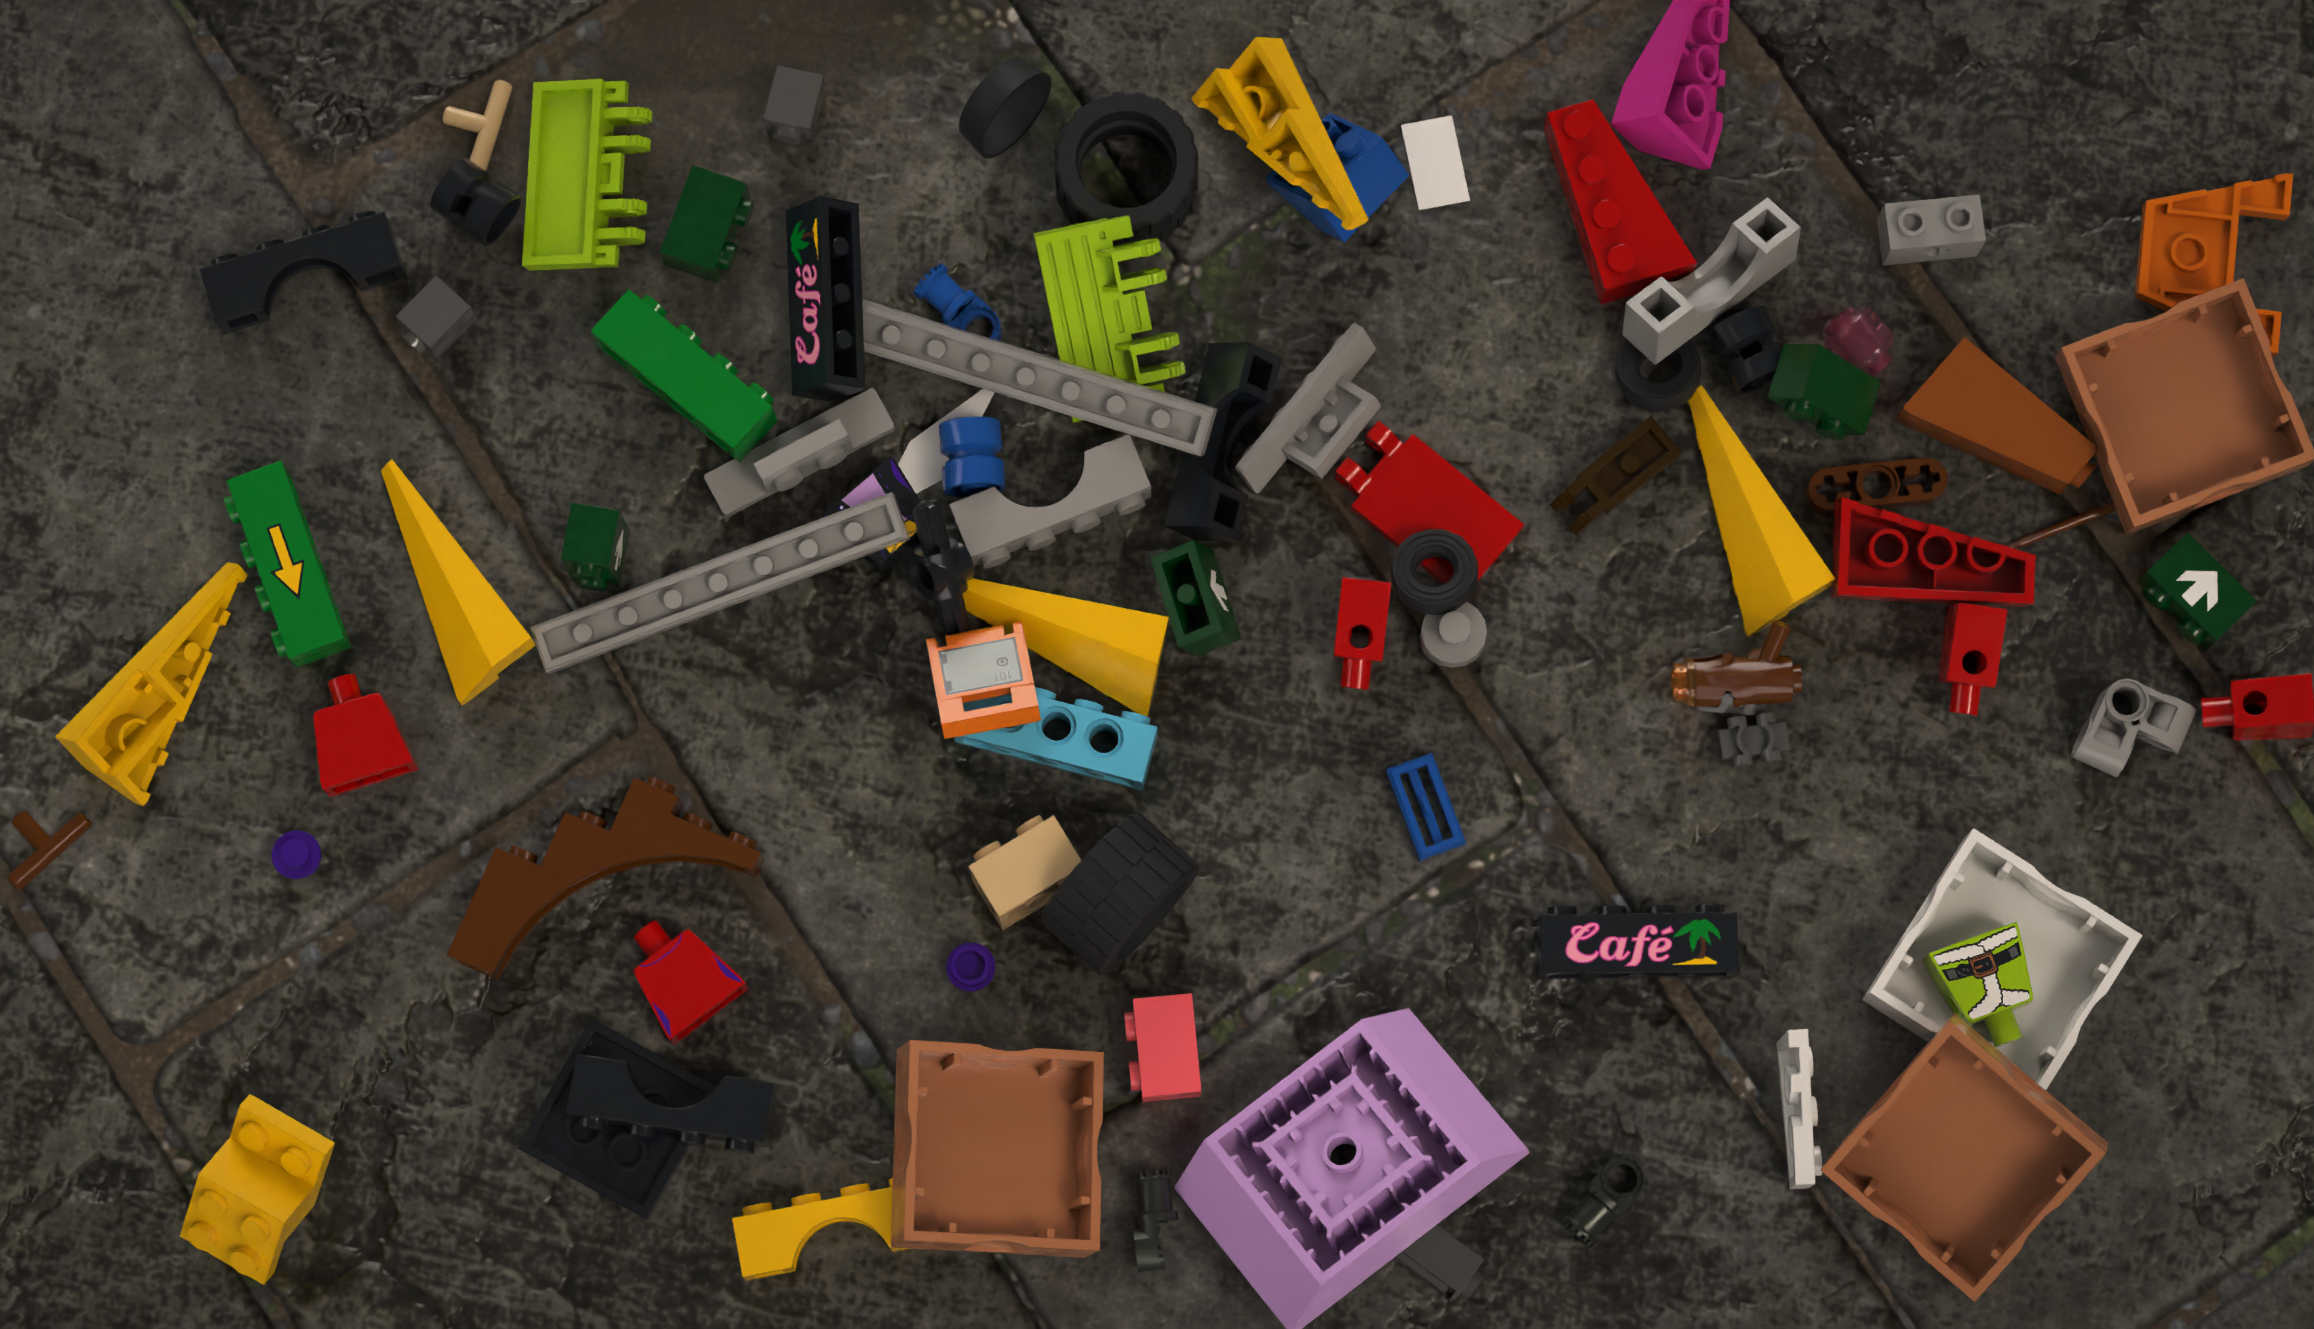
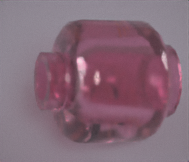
(1860, 339)

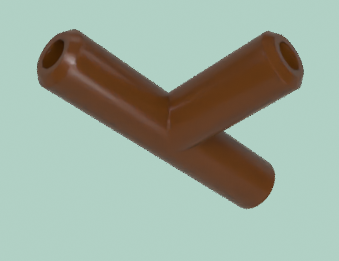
(46, 847)

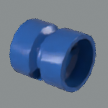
(971, 453)

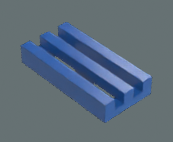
(1439, 845)

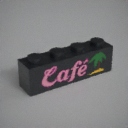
(825, 299)
(1637, 944)

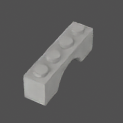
(1674, 312)
(996, 526)

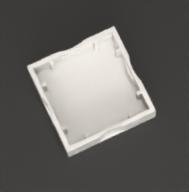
(2067, 944)

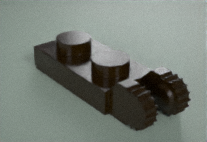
(1619, 473)

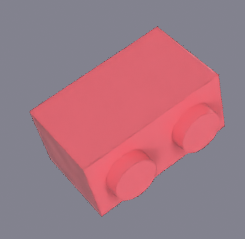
(1165, 1048)

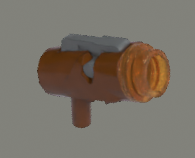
(1739, 682)

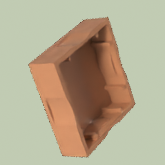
(2185, 407)
(997, 1149)
(1965, 1156)

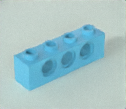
(1123, 766)

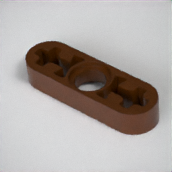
(1910, 467)

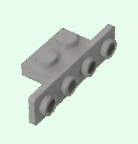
(1318, 418)
(800, 452)

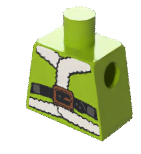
(1984, 980)

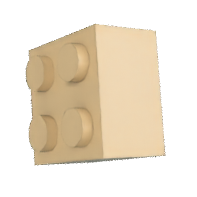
(1024, 871)

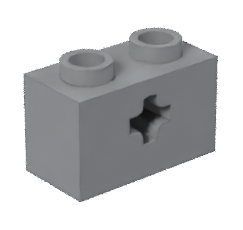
(1931, 230)

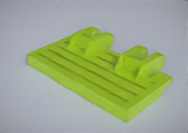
(571, 168)
(1088, 303)

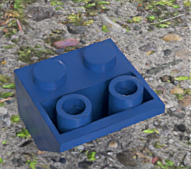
(1369, 165)

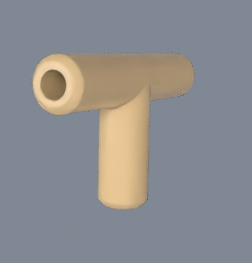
(485, 125)

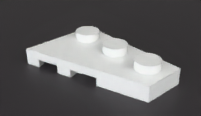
(1798, 1108)

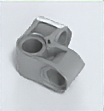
(2110, 736)

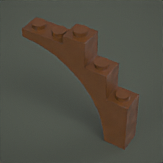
(645, 832)

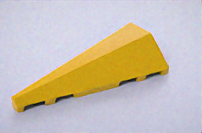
(1274, 114)
(1765, 547)
(467, 615)
(1096, 642)
(133, 716)

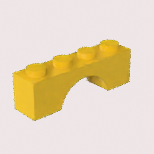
(773, 1239)

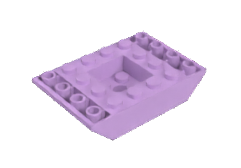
(1321, 1228)

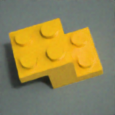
(256, 1189)

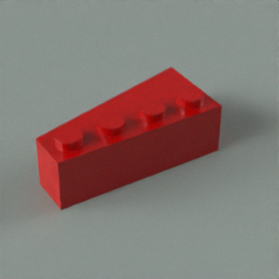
(1612, 207)
(1914, 561)

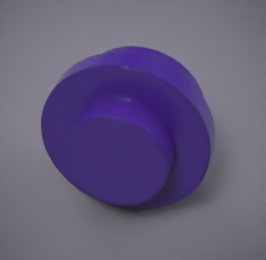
(296, 855)
(970, 967)

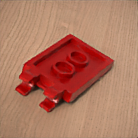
(1422, 491)

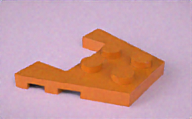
(2192, 242)

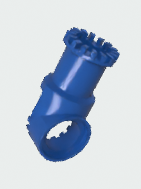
(955, 303)

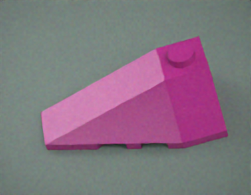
(1673, 87)

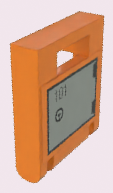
(981, 667)

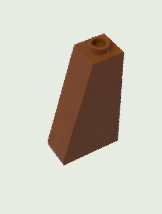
(1999, 421)

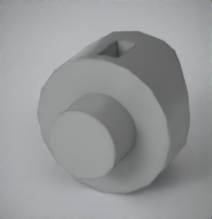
(1454, 637)

